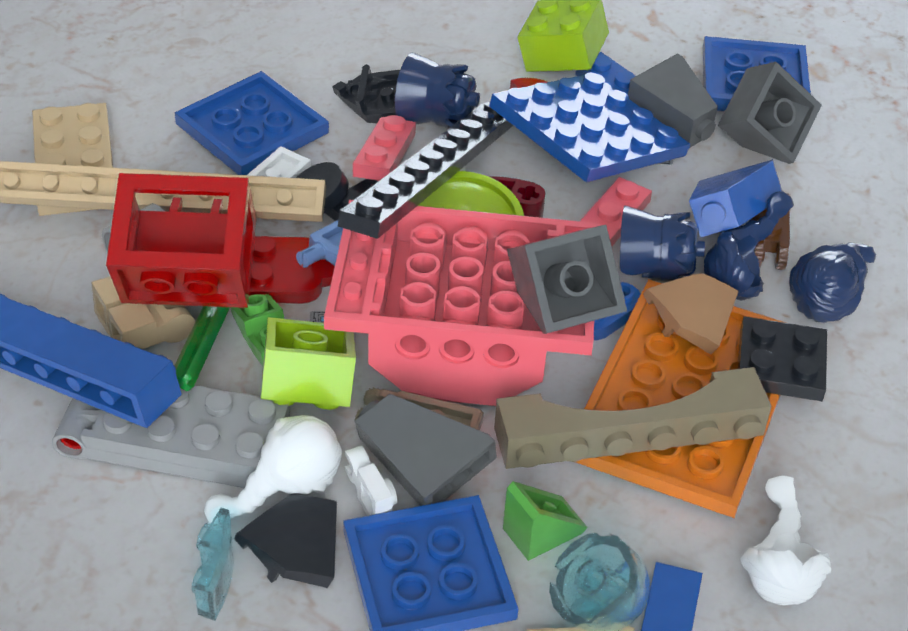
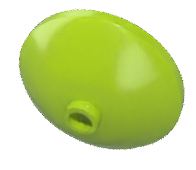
(474, 193)

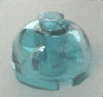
(600, 584)

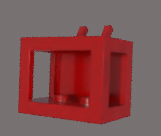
(178, 253)

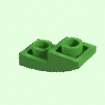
(253, 321)

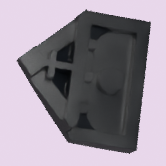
(370, 94)
(295, 539)

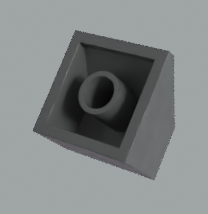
(770, 113)
(568, 278)

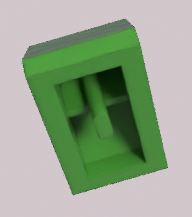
(538, 520)

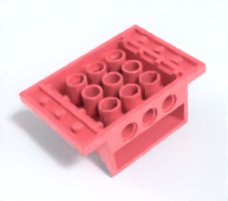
(447, 304)

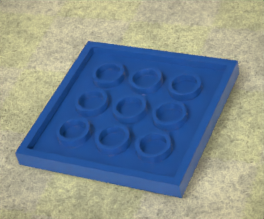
(589, 126)

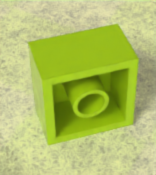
(563, 35)
(307, 364)

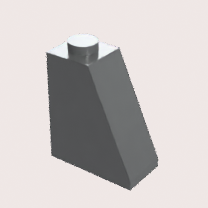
(676, 98)
(423, 448)

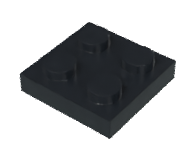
(785, 357)

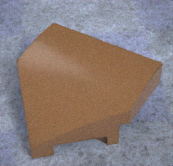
(694, 308)

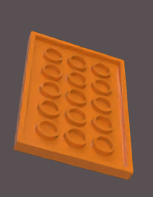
(658, 370)

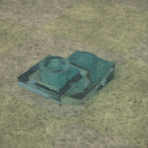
(217, 559)

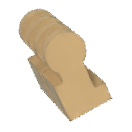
(139, 323)

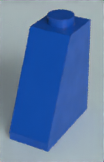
(733, 197)

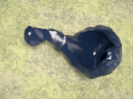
(733, 254)
(830, 280)

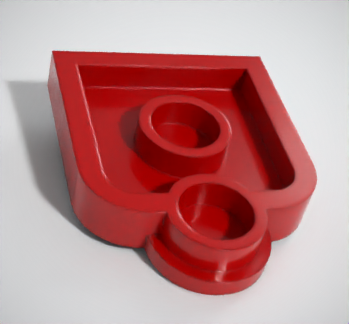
(280, 275)

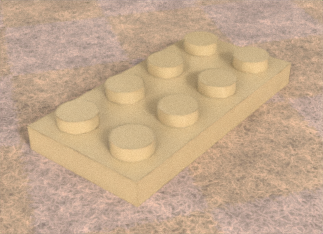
(72, 137)

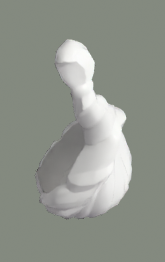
(296, 458)
(781, 566)

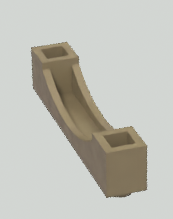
(546, 433)

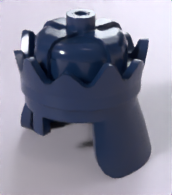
(434, 91)
(658, 245)

